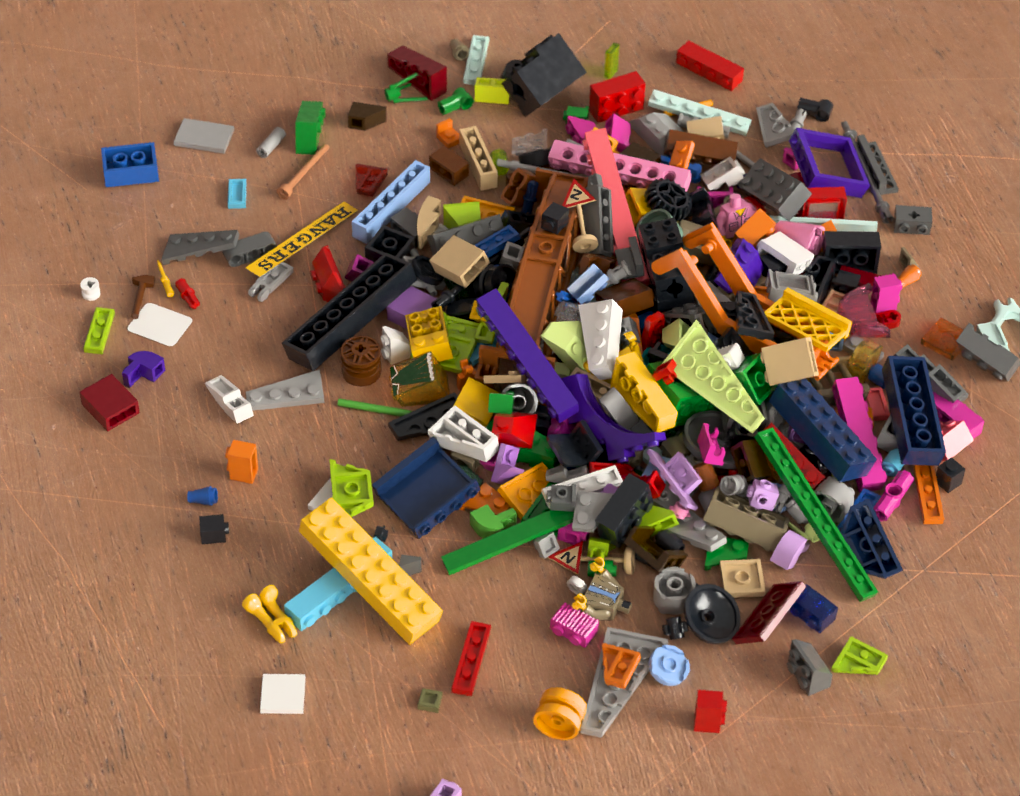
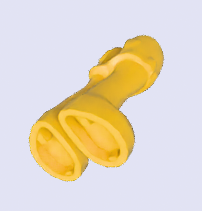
(268, 598)

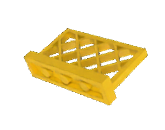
(811, 312)

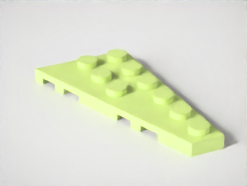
(709, 375)

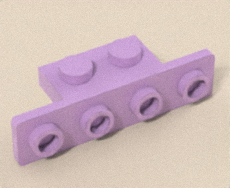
(679, 474)

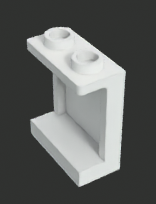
(787, 251)

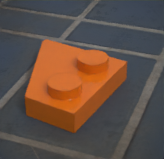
(486, 496)

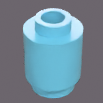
(892, 463)

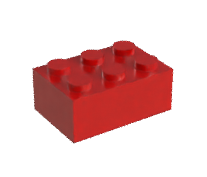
(617, 96)

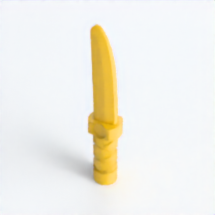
(166, 282)

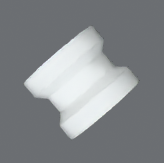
(90, 288)

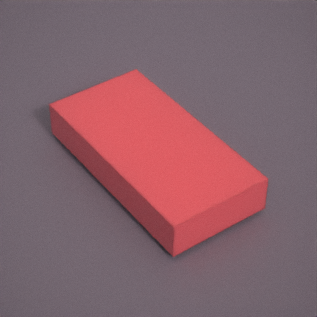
(878, 403)

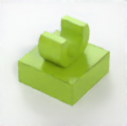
(598, 547)

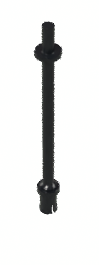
(448, 297)

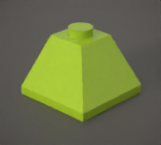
(460, 213)

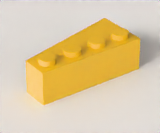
(643, 393)

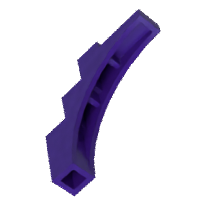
(619, 441)

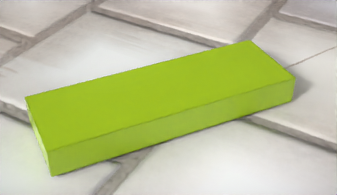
(99, 330)

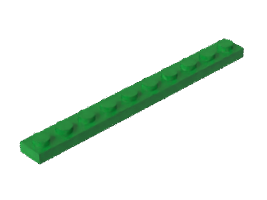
(816, 514)

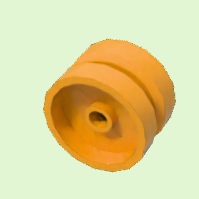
(560, 713)

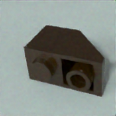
(366, 116)

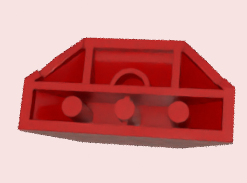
(326, 275)

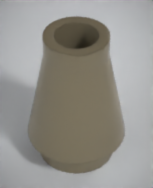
(459, 50)

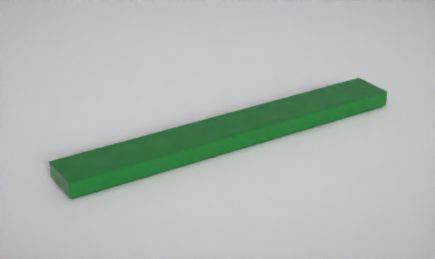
(506, 540)

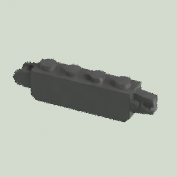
(598, 216)

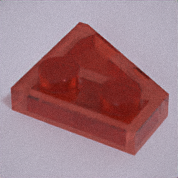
(369, 179)

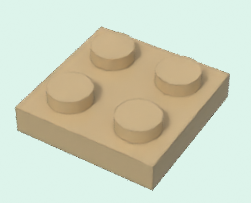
(742, 578)

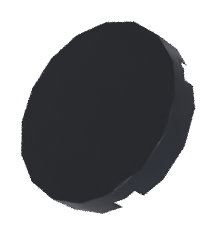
(425, 271)

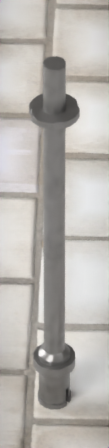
(881, 207)

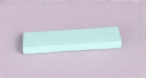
(476, 59)

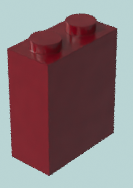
(109, 402)

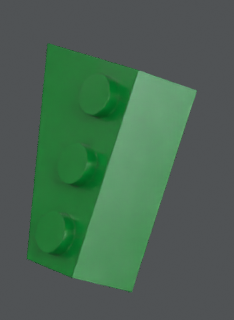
(309, 126)

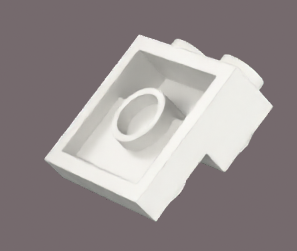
(726, 171)

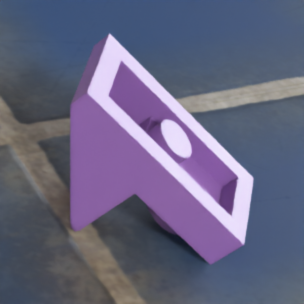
(505, 464)

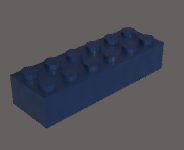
(913, 410)
(822, 430)

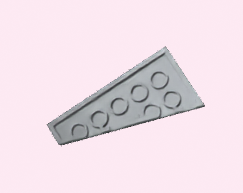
(606, 700)

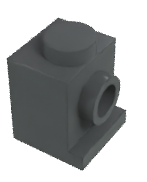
(562, 497)

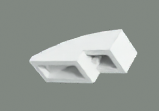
(229, 399)

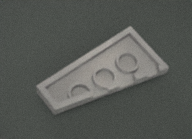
(291, 392)

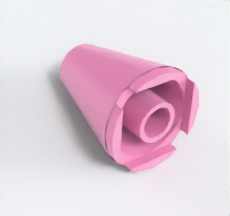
(804, 234)

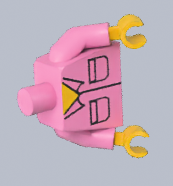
(733, 216)

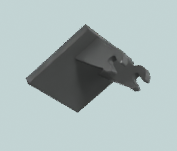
(692, 312)

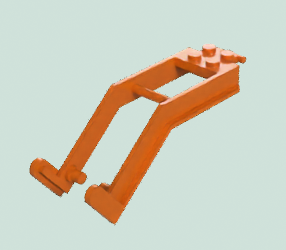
(737, 280)

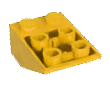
(429, 333)

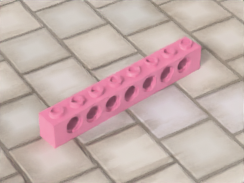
(629, 165)

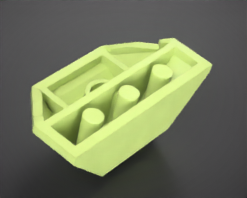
(567, 342)

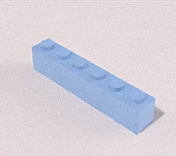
(391, 201)

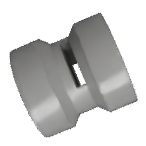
(733, 484)

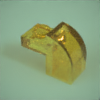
(863, 358)

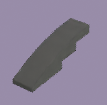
(941, 380)

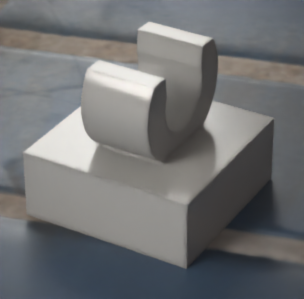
(546, 545)

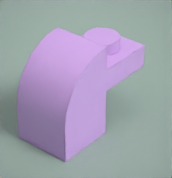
(789, 550)

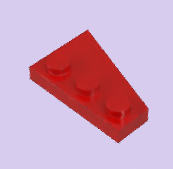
(653, 330)

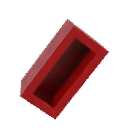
(709, 711)

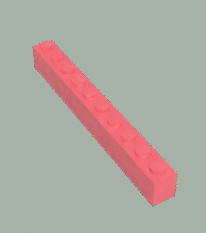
(603, 163)

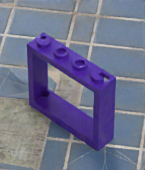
(800, 143)

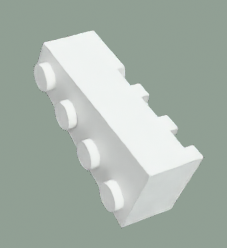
(601, 335)

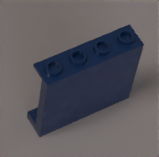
(425, 488)

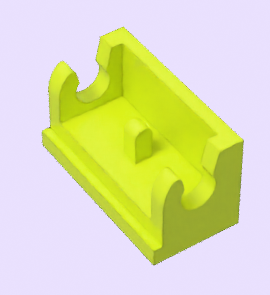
(490, 91)

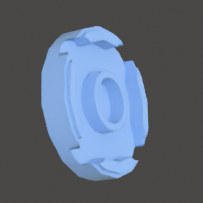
(668, 665)

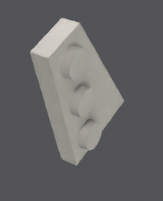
(699, 533)

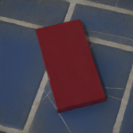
(768, 612)

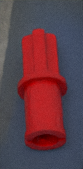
(187, 293)

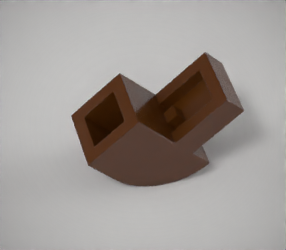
(602, 262)

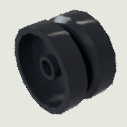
(492, 277)

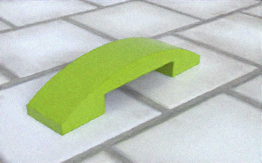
(469, 329)

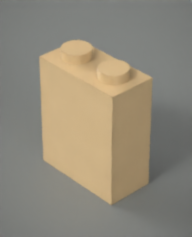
(459, 261)
(789, 361)

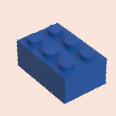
(129, 164)

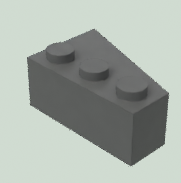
(987, 353)

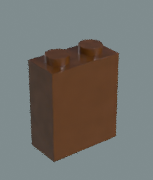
(629, 295)

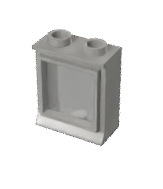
(778, 281)

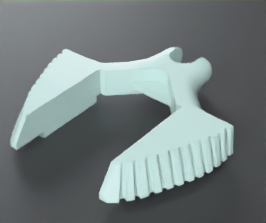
(1002, 313)

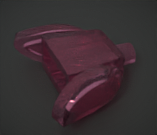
(857, 308)

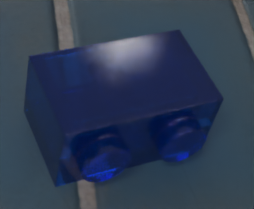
(814, 609)

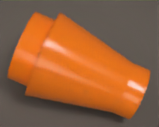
(910, 275)

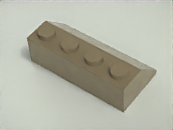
(740, 518)

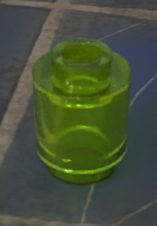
(499, 154)

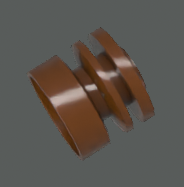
(361, 360)

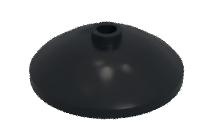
(718, 608)

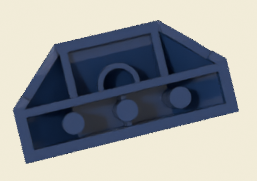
(869, 541)

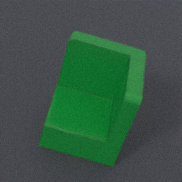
(501, 402)

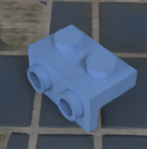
(587, 284)

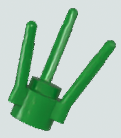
(393, 91)

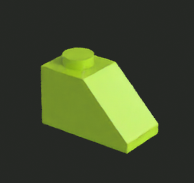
(660, 519)

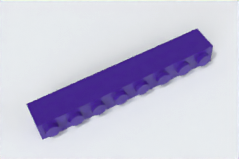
(527, 355)

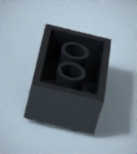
(853, 249)
(624, 510)

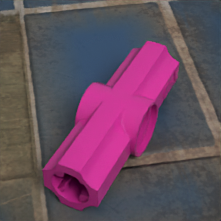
(893, 494)

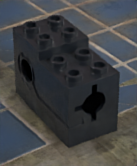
(543, 74)
(657, 241)

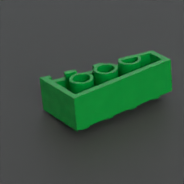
(538, 453)

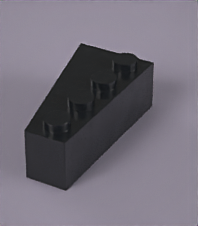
(823, 272)

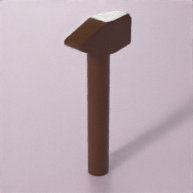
(142, 282)

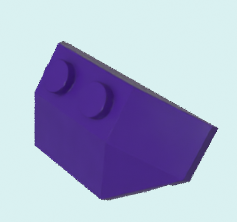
(749, 261)

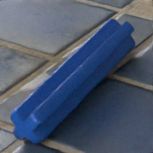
(565, 296)

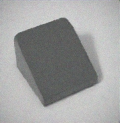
(410, 564)

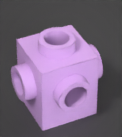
(762, 494)

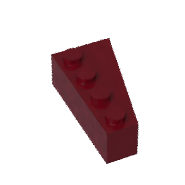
(431, 74)

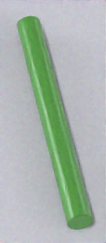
(372, 407)

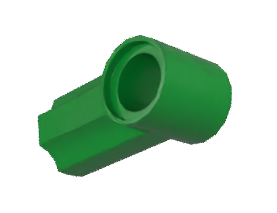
(459, 99)

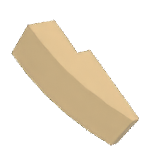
(428, 219)

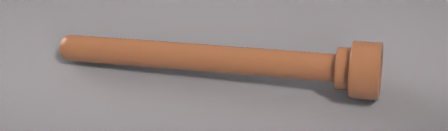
(286, 189)

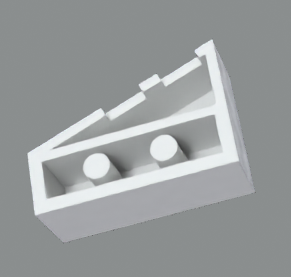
(464, 435)

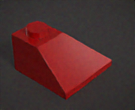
(515, 429)

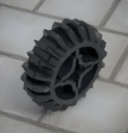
(668, 196)

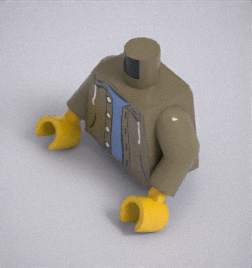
(603, 595)

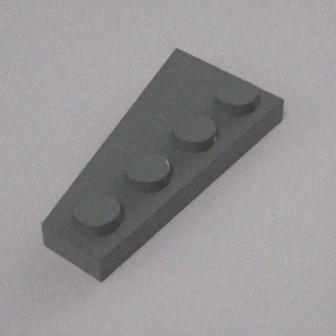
(188, 244)

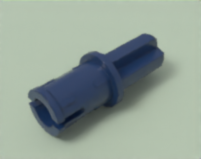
(530, 197)

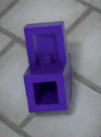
(143, 364)

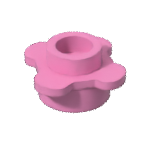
(679, 511)

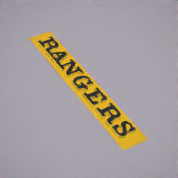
(301, 239)

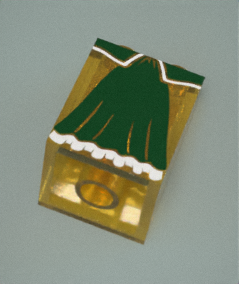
(419, 381)

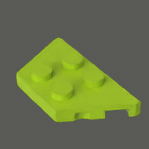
(351, 487)

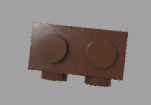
(449, 165)

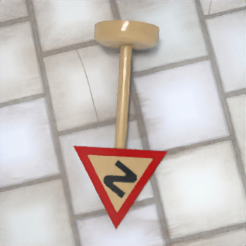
(576, 197)
(572, 556)

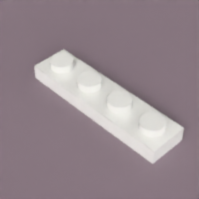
(591, 482)

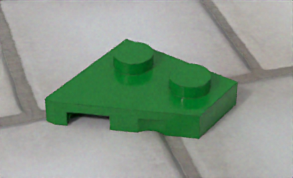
(733, 550)

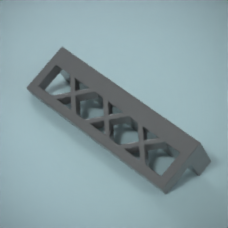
(876, 169)

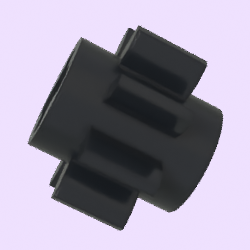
(675, 628)

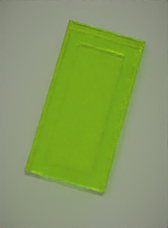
(611, 60)

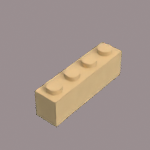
(478, 158)

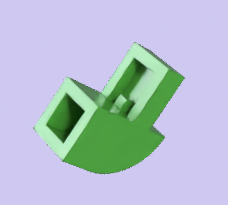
(487, 523)

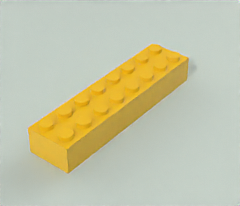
(370, 570)

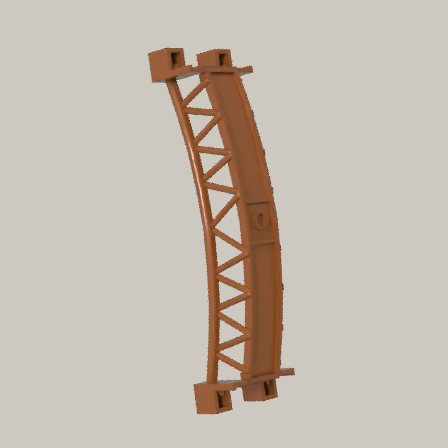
(538, 271)

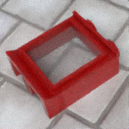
(824, 203)

